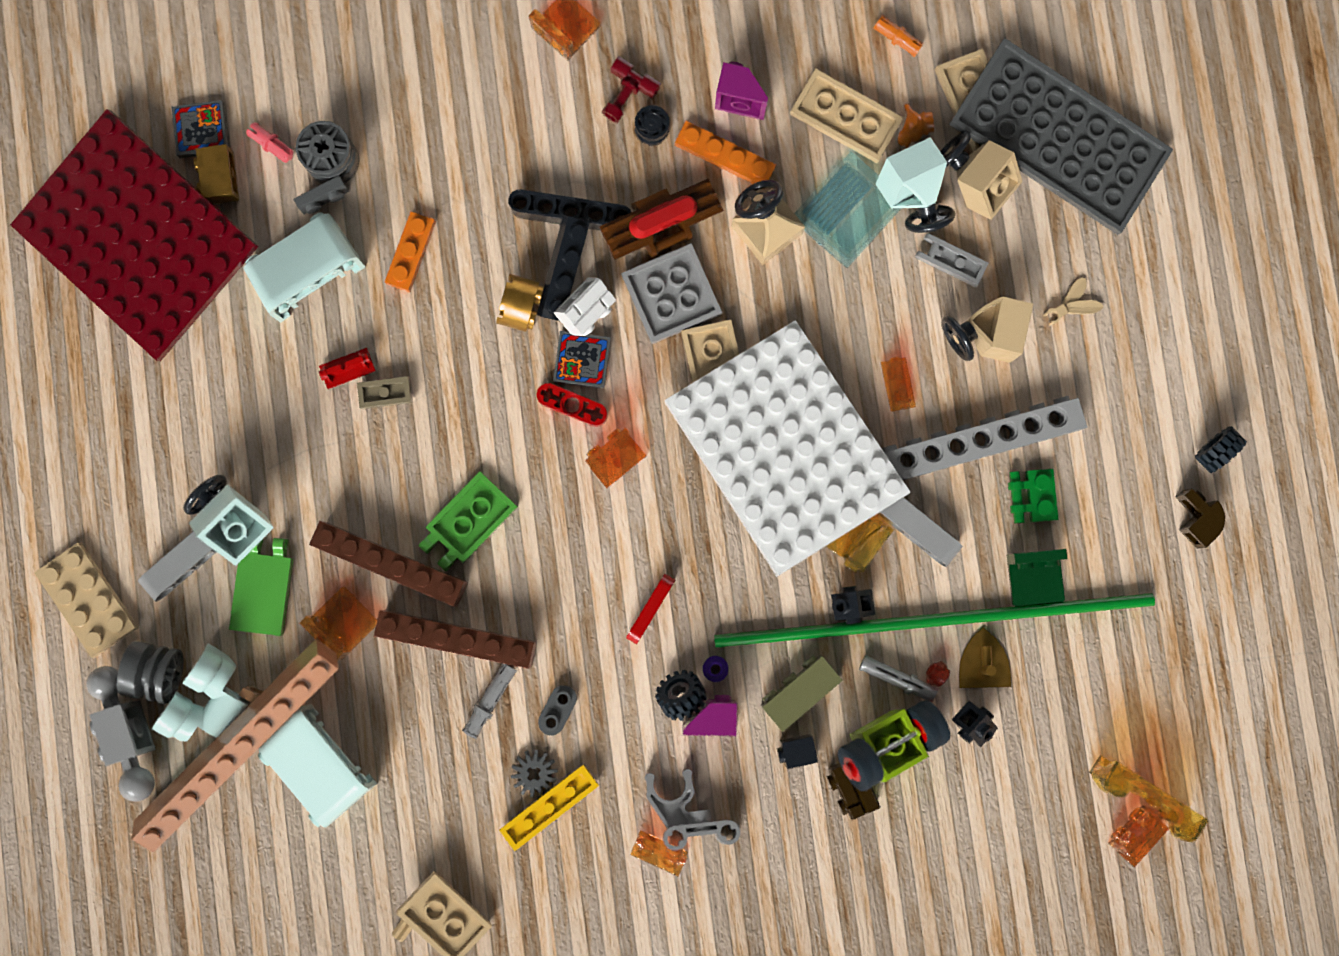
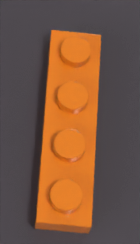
(724, 154)

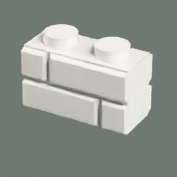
(585, 307)

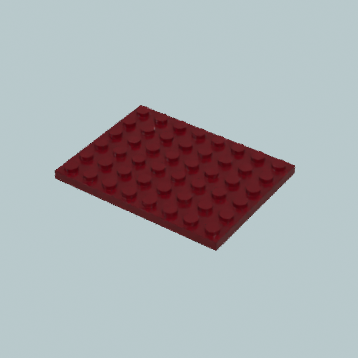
(134, 235)

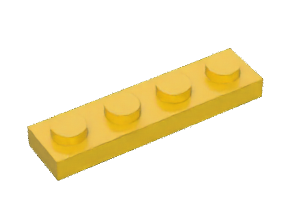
(549, 807)

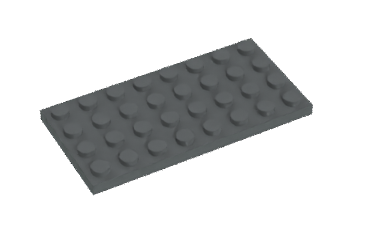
(1062, 136)

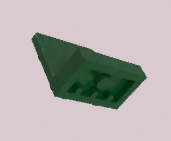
(1036, 577)

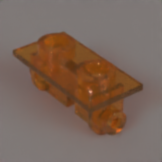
(898, 384)
(657, 854)

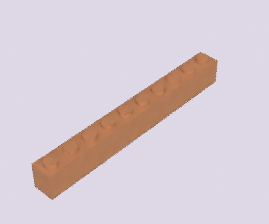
(235, 745)

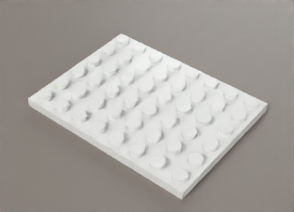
(786, 448)

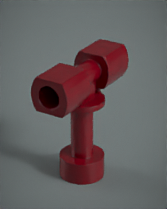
(632, 83)

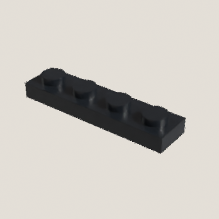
(563, 265)

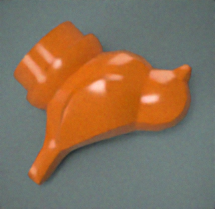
(915, 126)

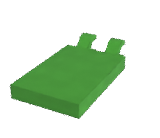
(468, 520)
(262, 590)

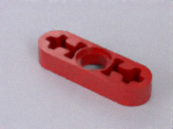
(551, 404)
(650, 609)

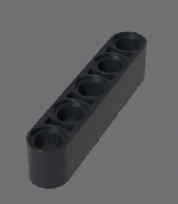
(560, 204)

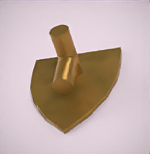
(984, 663)

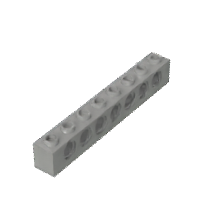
(1070, 420)

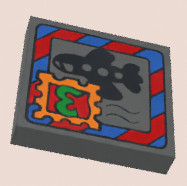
(199, 127)
(582, 360)

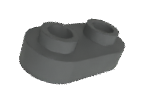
(557, 710)

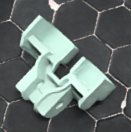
(224, 706)

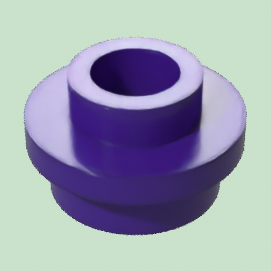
(707, 668)

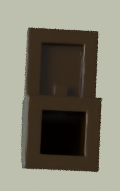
(1207, 518)

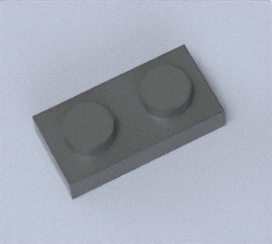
(327, 192)

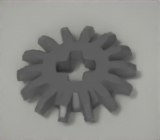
(523, 773)

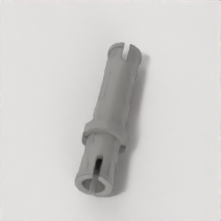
(873, 668)
(484, 709)

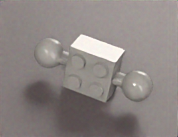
(121, 734)

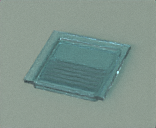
(846, 210)

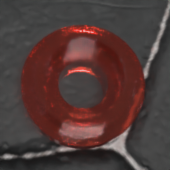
(937, 674)

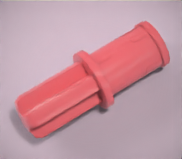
(270, 142)

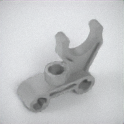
(687, 823)

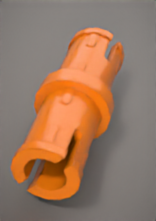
(898, 35)

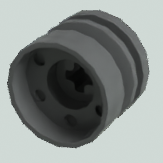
(338, 160)
(150, 672)

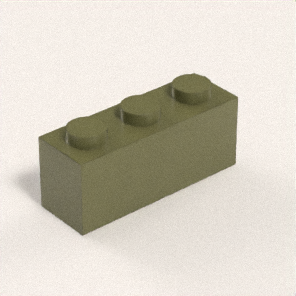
(800, 692)

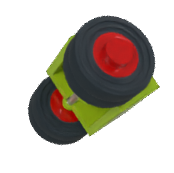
(893, 744)

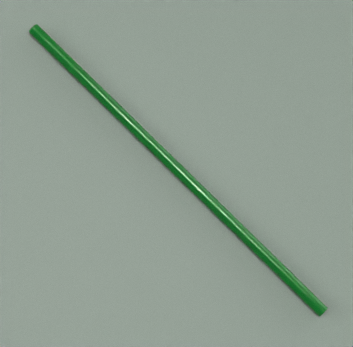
(934, 620)

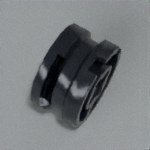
(652, 125)

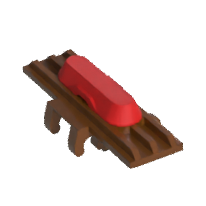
(657, 213)

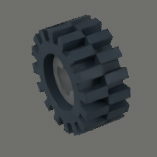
(1220, 449)
(687, 703)

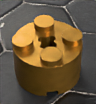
(518, 303)

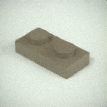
(384, 392)

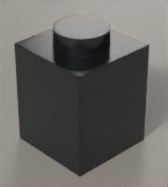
(797, 751)

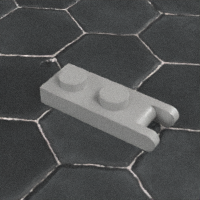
(953, 261)

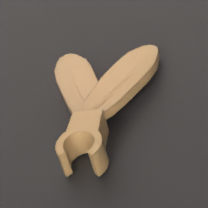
(1072, 304)

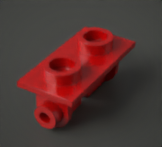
(346, 368)

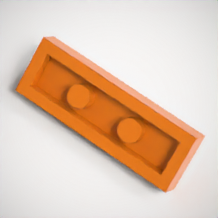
(410, 251)

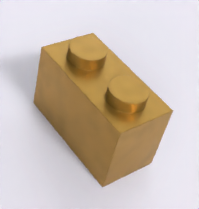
(217, 174)

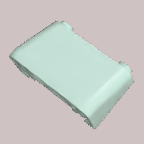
(301, 264)
(314, 767)

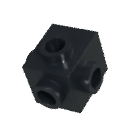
(853, 604)
(975, 724)

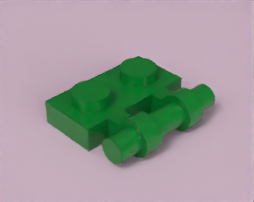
(1040, 492)

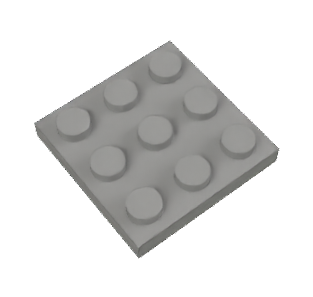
(671, 293)

